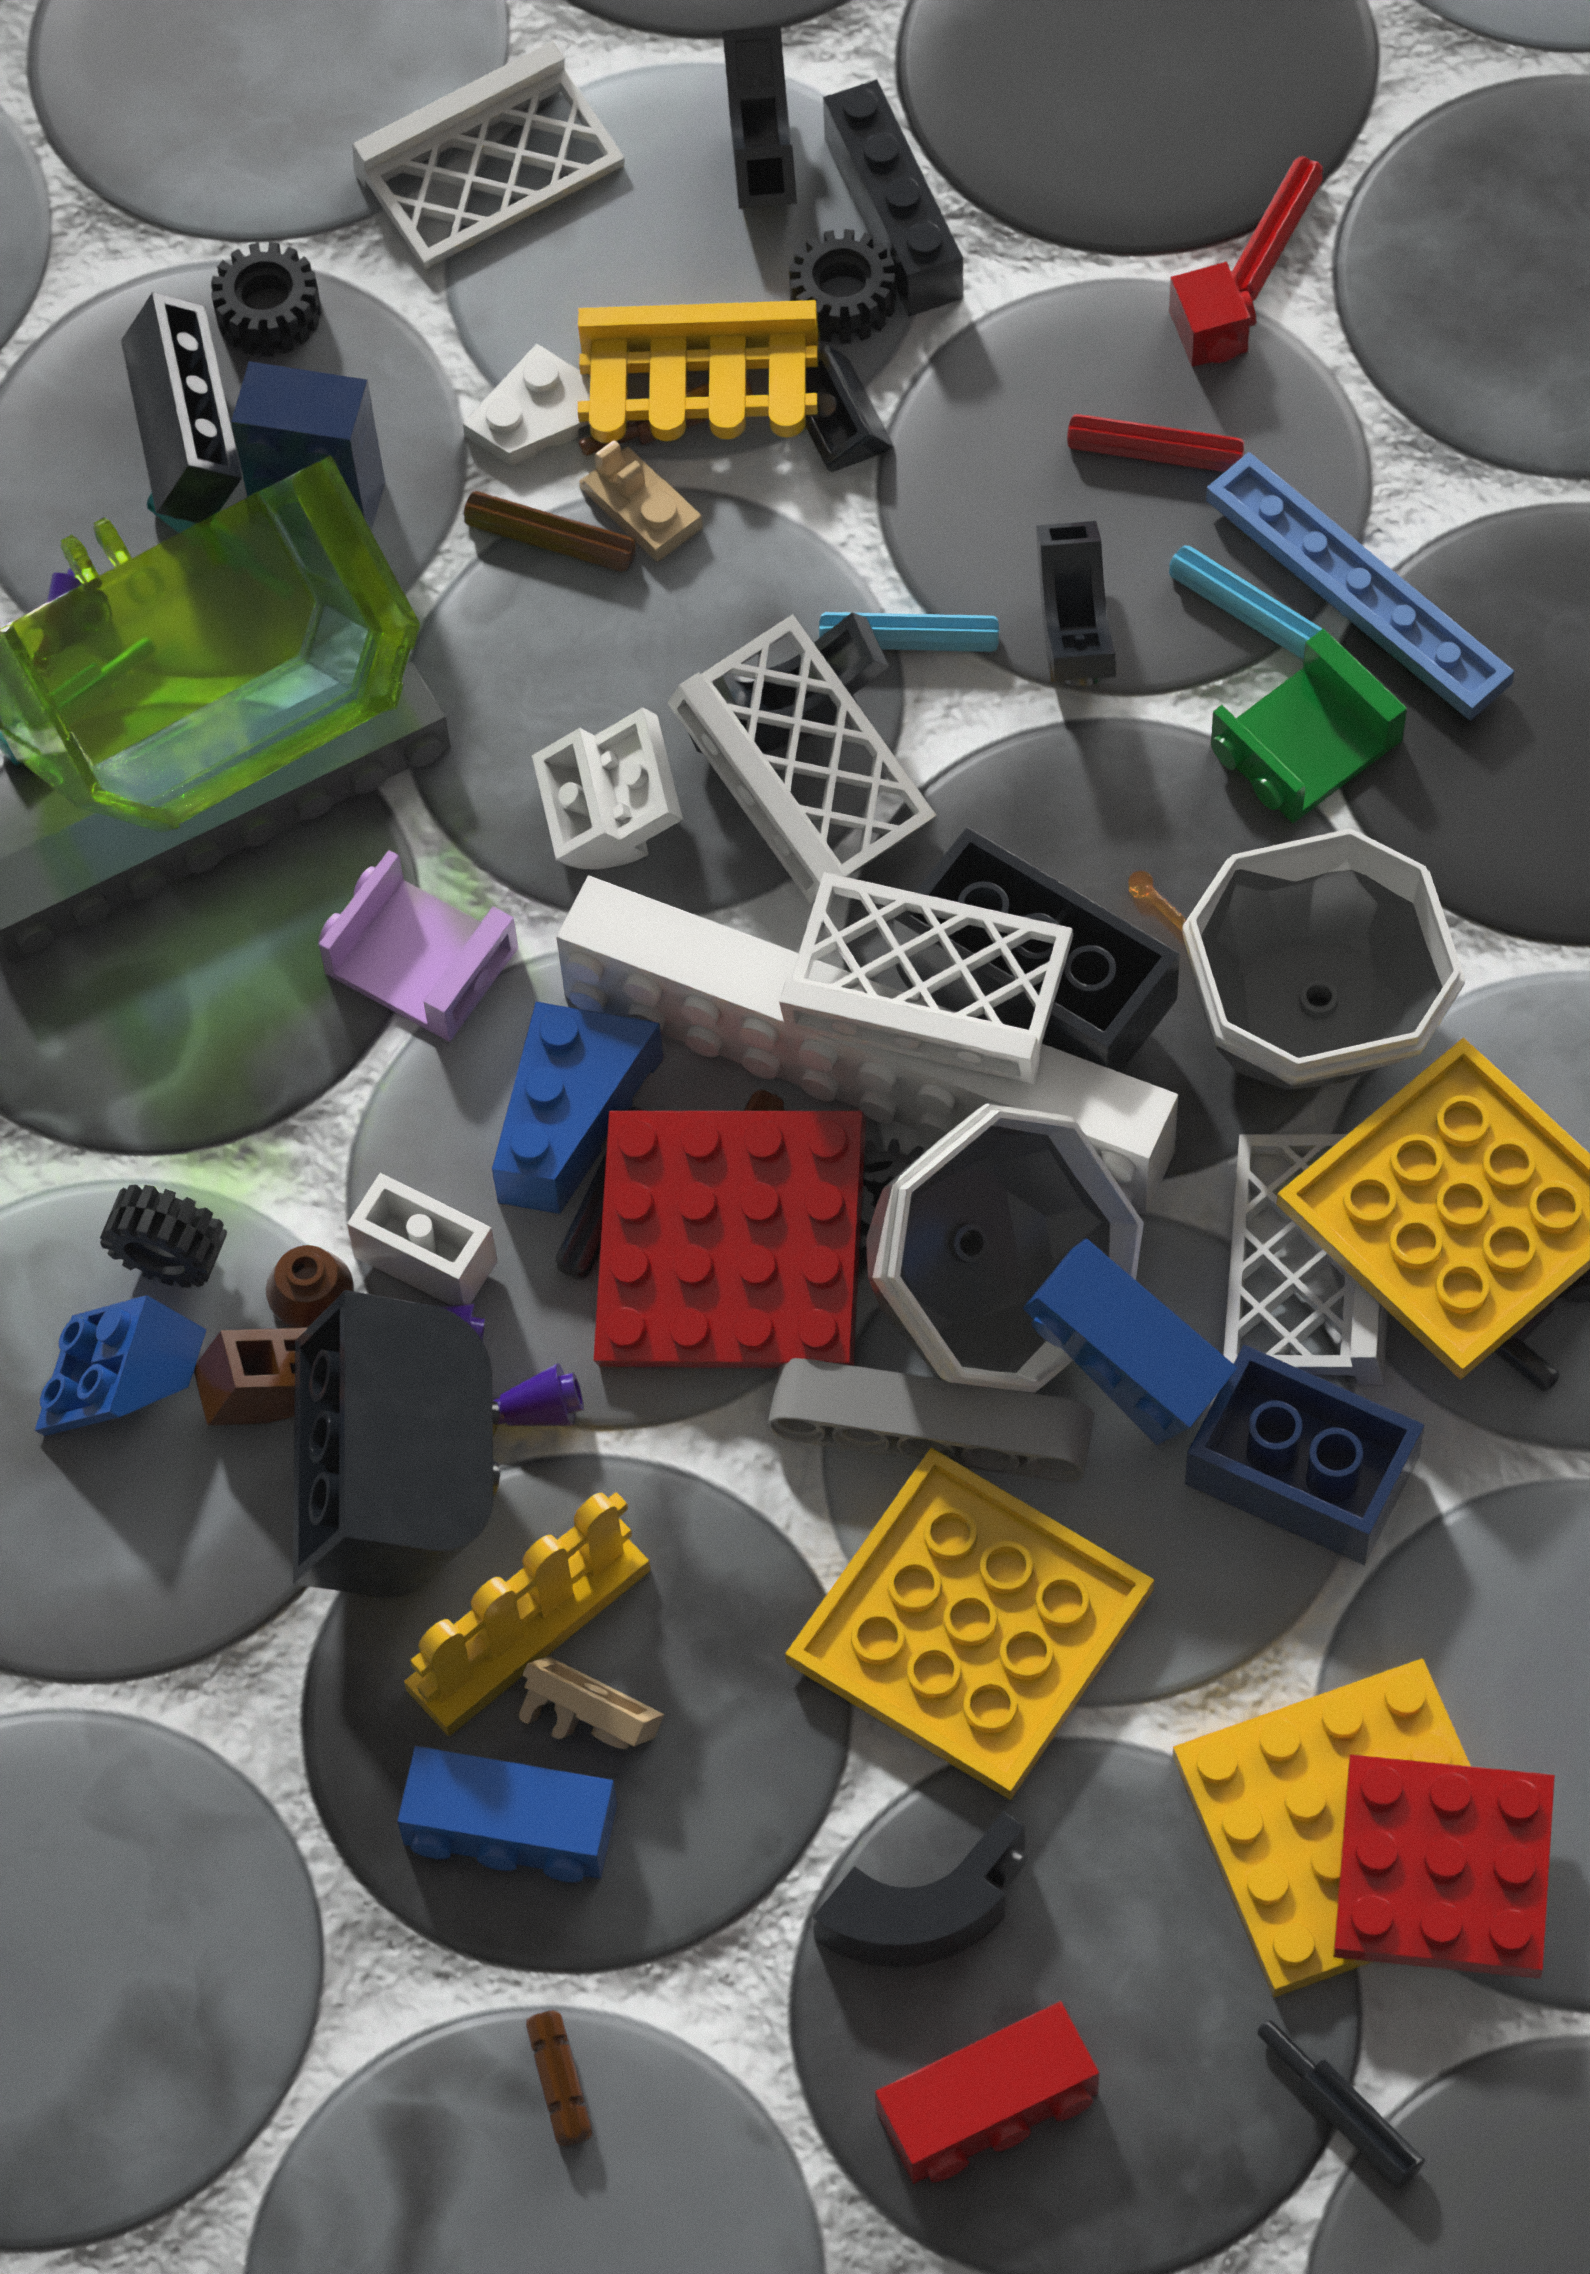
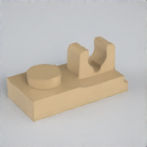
(640, 501)
(615, 1716)

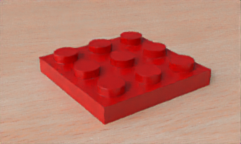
(1444, 1866)

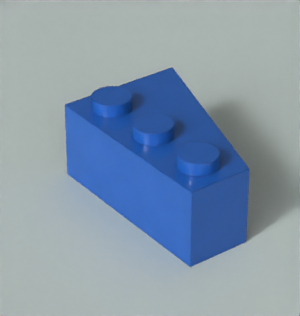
(558, 1113)
(1128, 1342)

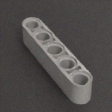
(912, 1413)

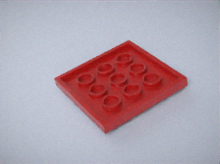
(730, 1238)

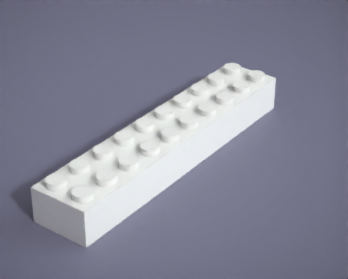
(723, 1000)

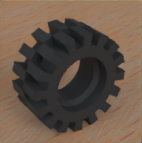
(849, 259)
(262, 272)
(163, 1236)

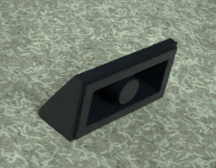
(846, 421)

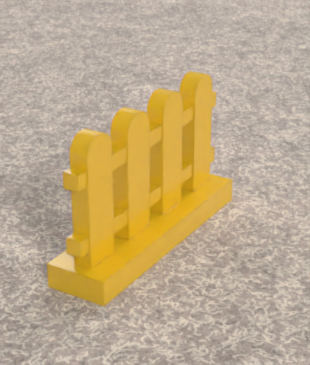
(698, 338)
(528, 1615)

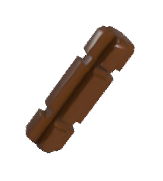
(559, 2078)

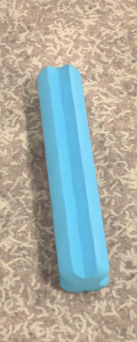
(1242, 600)
(926, 631)

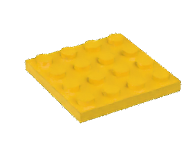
(1453, 1207)
(970, 1622)
(1277, 1807)

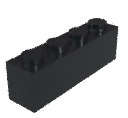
(893, 196)
(181, 409)

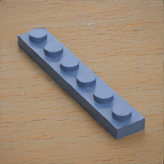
(1360, 586)

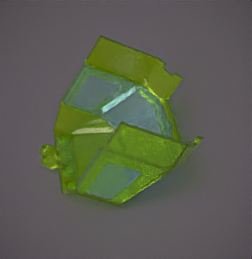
(207, 654)

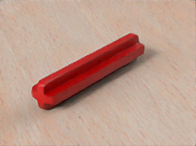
(1277, 225)
(1153, 443)

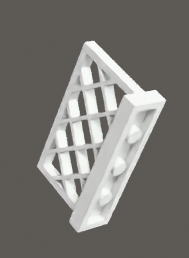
(472, 111)
(752, 774)
(913, 1028)
(1363, 1316)

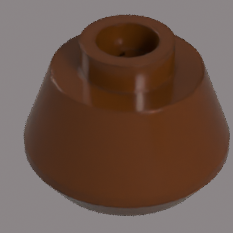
(306, 1284)

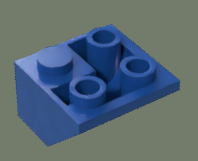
(118, 1363)

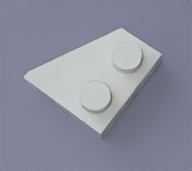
(530, 408)

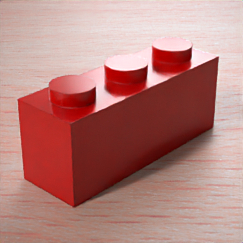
(988, 2094)

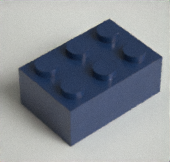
(300, 417)
(1304, 1454)

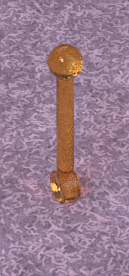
(1141, 886)

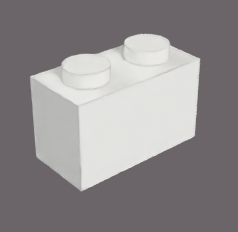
(422, 1241)

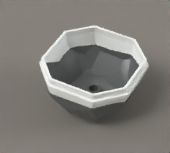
(1329, 923)
(1027, 1196)

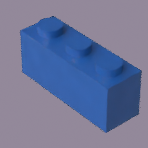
(507, 1814)

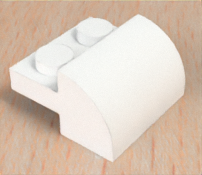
(607, 792)

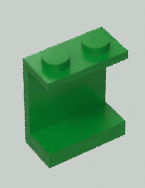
(1311, 730)

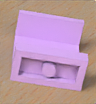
(415, 949)

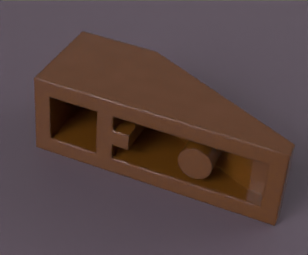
(248, 1376)

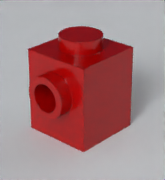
(1211, 314)

